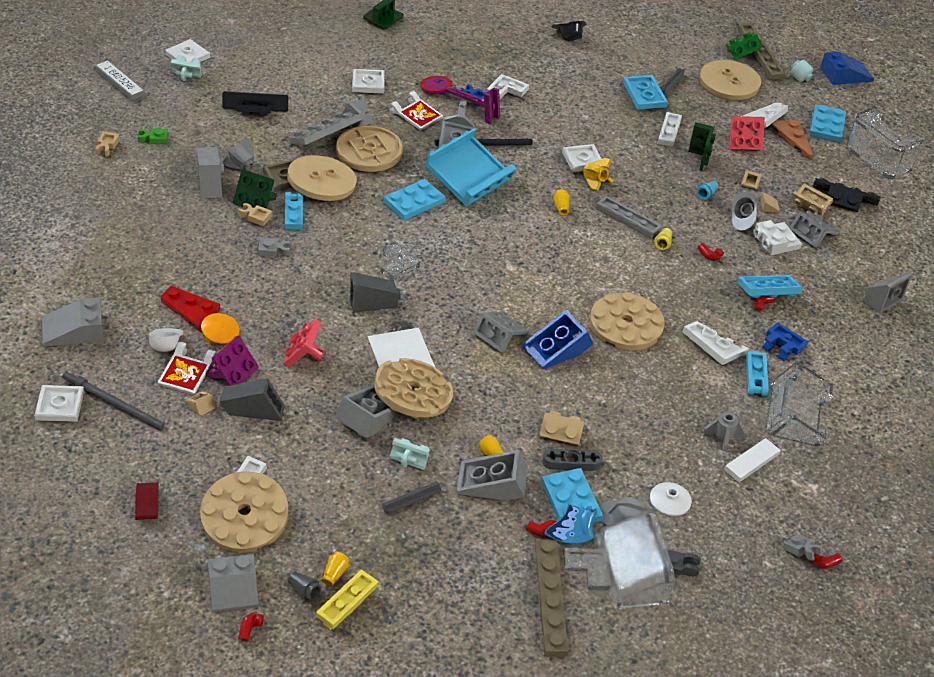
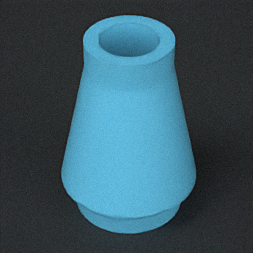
(706, 190)

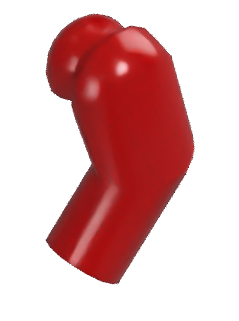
(760, 301)
(539, 529)
(827, 562)
(248, 623)

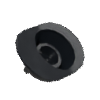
(572, 30)

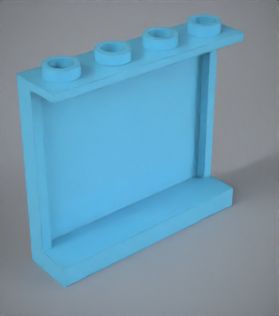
(468, 168)

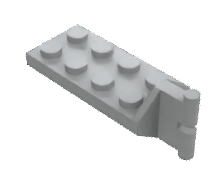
(352, 115)
(454, 125)

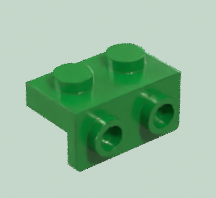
(744, 45)

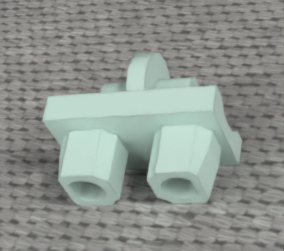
(186, 69)
(409, 453)

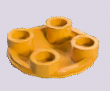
(219, 328)

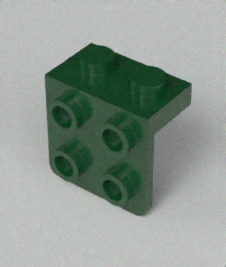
(702, 142)

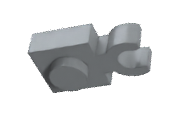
(271, 247)
(801, 546)

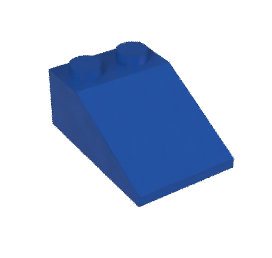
(844, 69)
(558, 341)

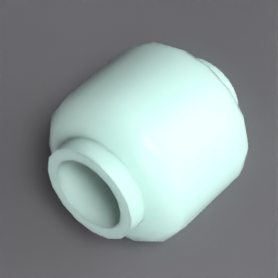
(802, 71)

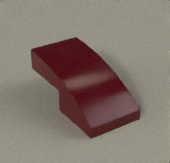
(147, 501)

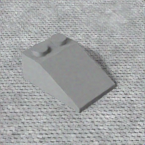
(74, 323)
(364, 412)
(494, 476)

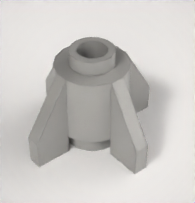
(240, 156)
(725, 427)

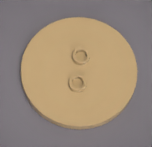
(730, 80)
(369, 148)
(321, 178)

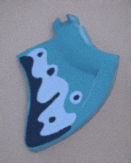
(573, 526)

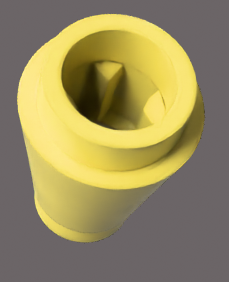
(663, 239)

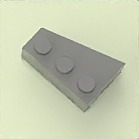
(210, 171)

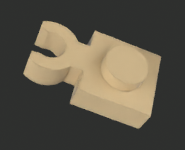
(107, 141)
(256, 215)

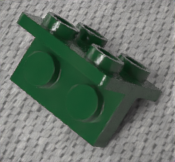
(384, 14)
(254, 190)

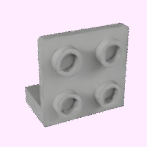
(812, 227)
(498, 329)

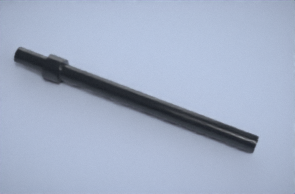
(487, 142)

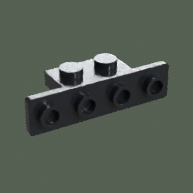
(254, 102)
(844, 196)

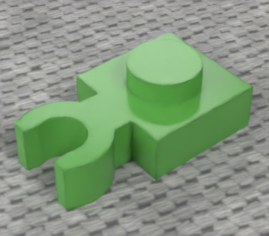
(155, 136)

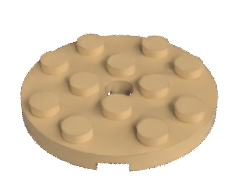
(609, 324)
(431, 391)
(250, 531)

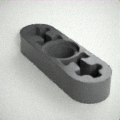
(586, 465)

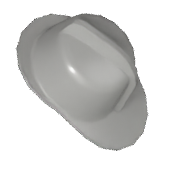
(744, 211)
(619, 510)

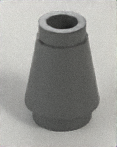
(305, 586)

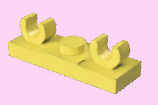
(347, 599)

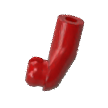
(707, 253)

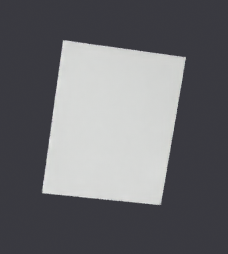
(399, 345)

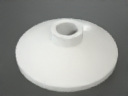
(670, 499)

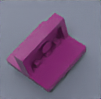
(233, 362)

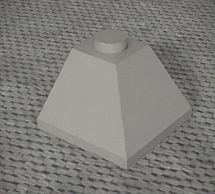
(887, 292)

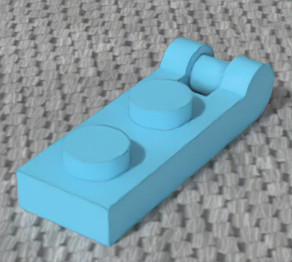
(293, 211)
(757, 373)

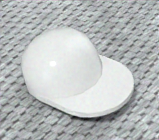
(164, 339)

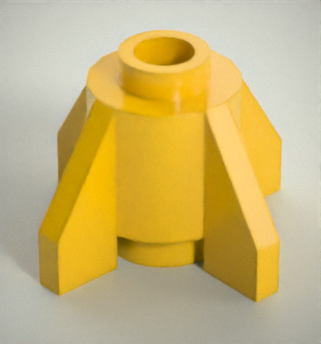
(596, 172)

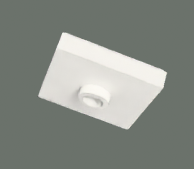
(189, 50)
(368, 81)
(580, 156)
(59, 403)

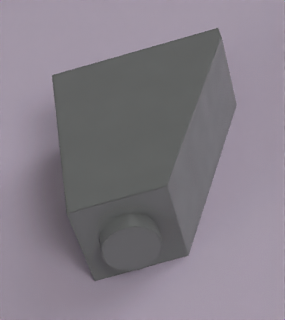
(372, 293)
(253, 400)

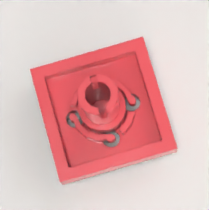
(740, 132)
(303, 343)

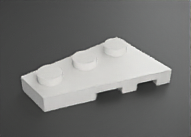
(770, 113)
(719, 348)

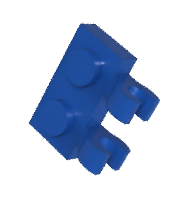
(786, 338)

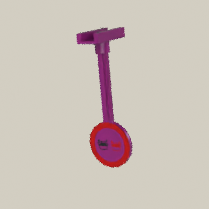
(442, 84)

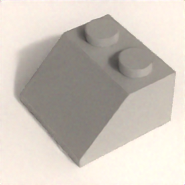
(233, 583)

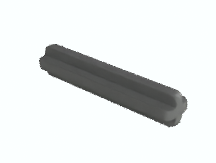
(673, 79)
(411, 497)

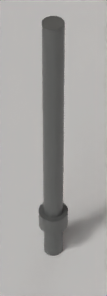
(80, 381)

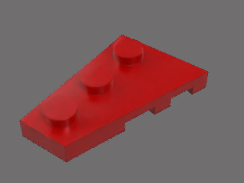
(189, 305)

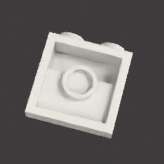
(776, 237)

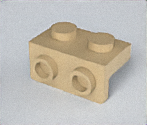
(812, 199)
(562, 428)

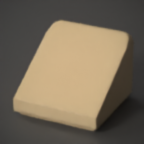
(751, 180)
(769, 204)
(202, 403)

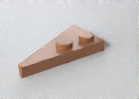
(794, 135)

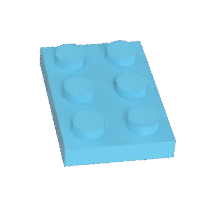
(645, 92)
(827, 123)
(414, 199)
(770, 285)
(570, 488)

